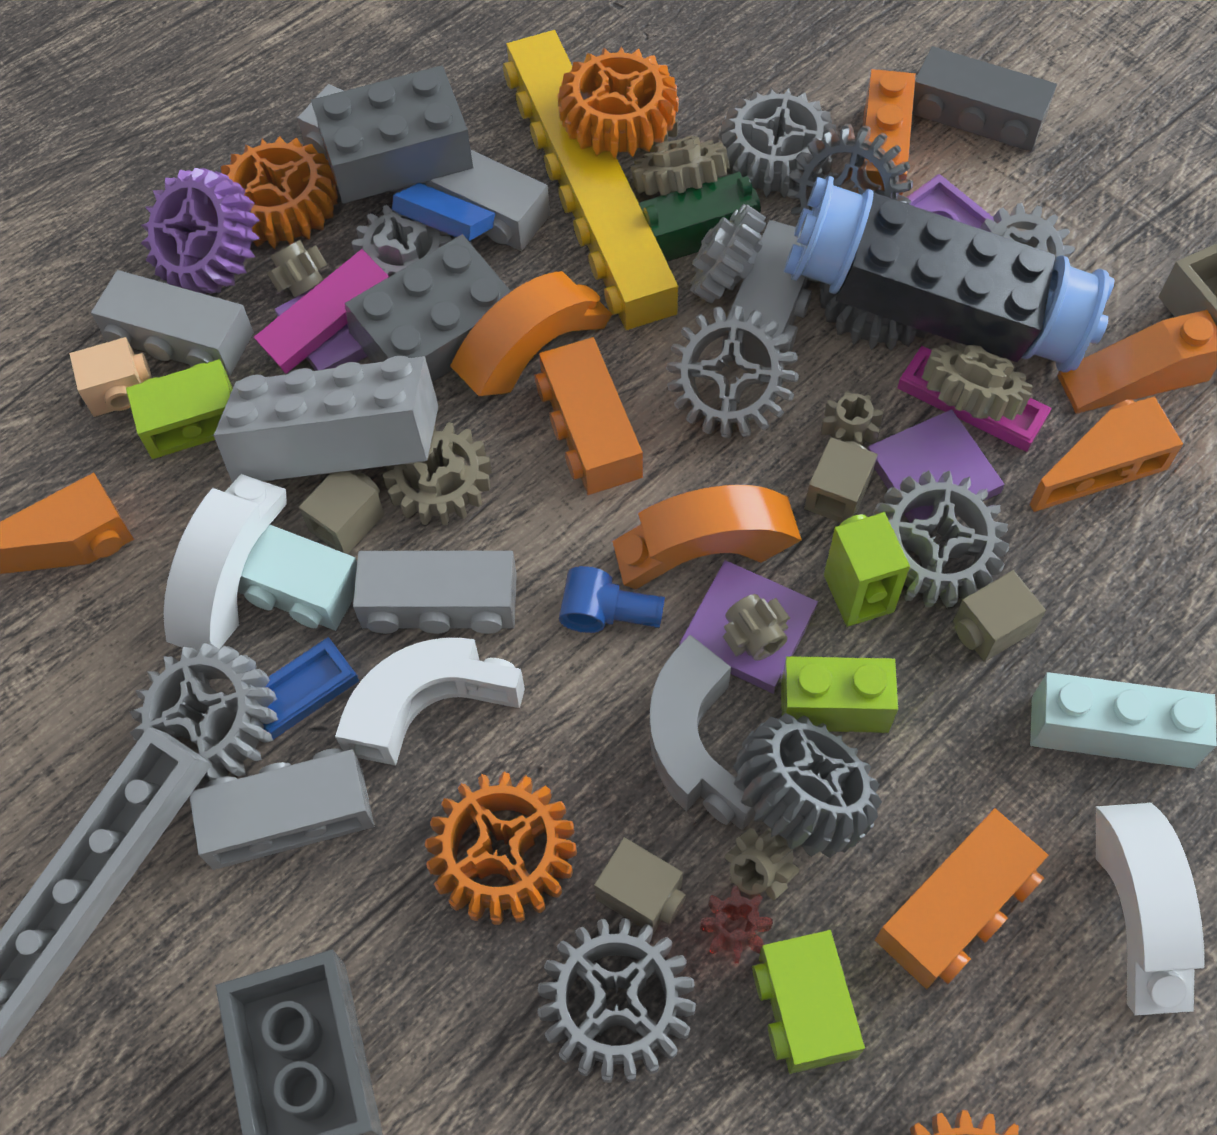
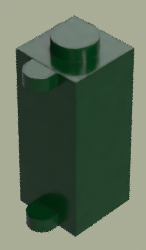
(685, 218)

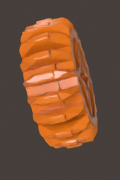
(618, 102)
(289, 188)
(483, 861)

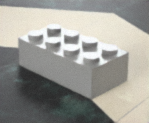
(329, 420)

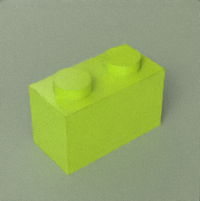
(180, 407)
(865, 568)
(841, 692)
(808, 1002)

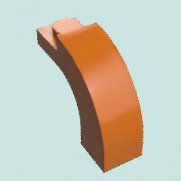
(520, 326)
(704, 523)

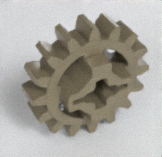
(680, 166)
(977, 382)
(441, 488)

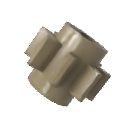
(297, 268)
(852, 419)
(756, 627)
(761, 864)

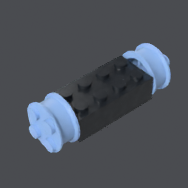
(948, 277)

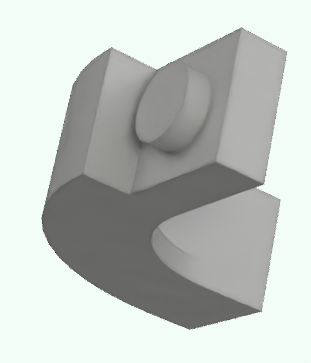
(681, 696)

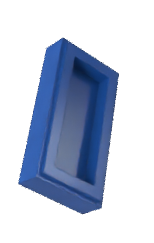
(443, 211)
(308, 685)

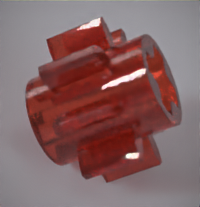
(734, 908)

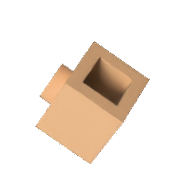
(105, 372)

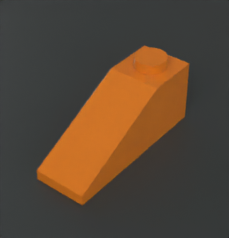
(1147, 363)
(1120, 448)
(63, 530)

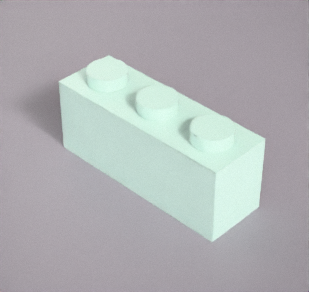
(299, 578)
(1123, 720)

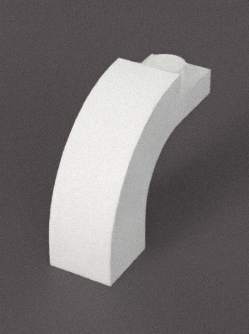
(210, 560)
(411, 681)
(1157, 905)

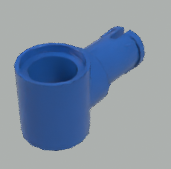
(593, 601)

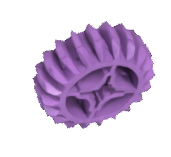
(200, 231)

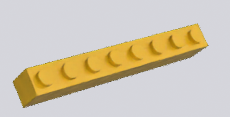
(592, 189)

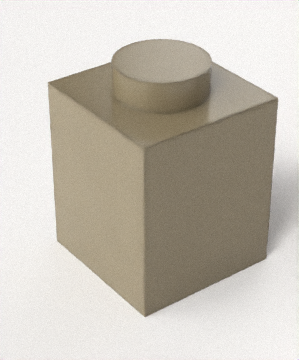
(840, 480)
(342, 509)
(998, 616)
(640, 886)

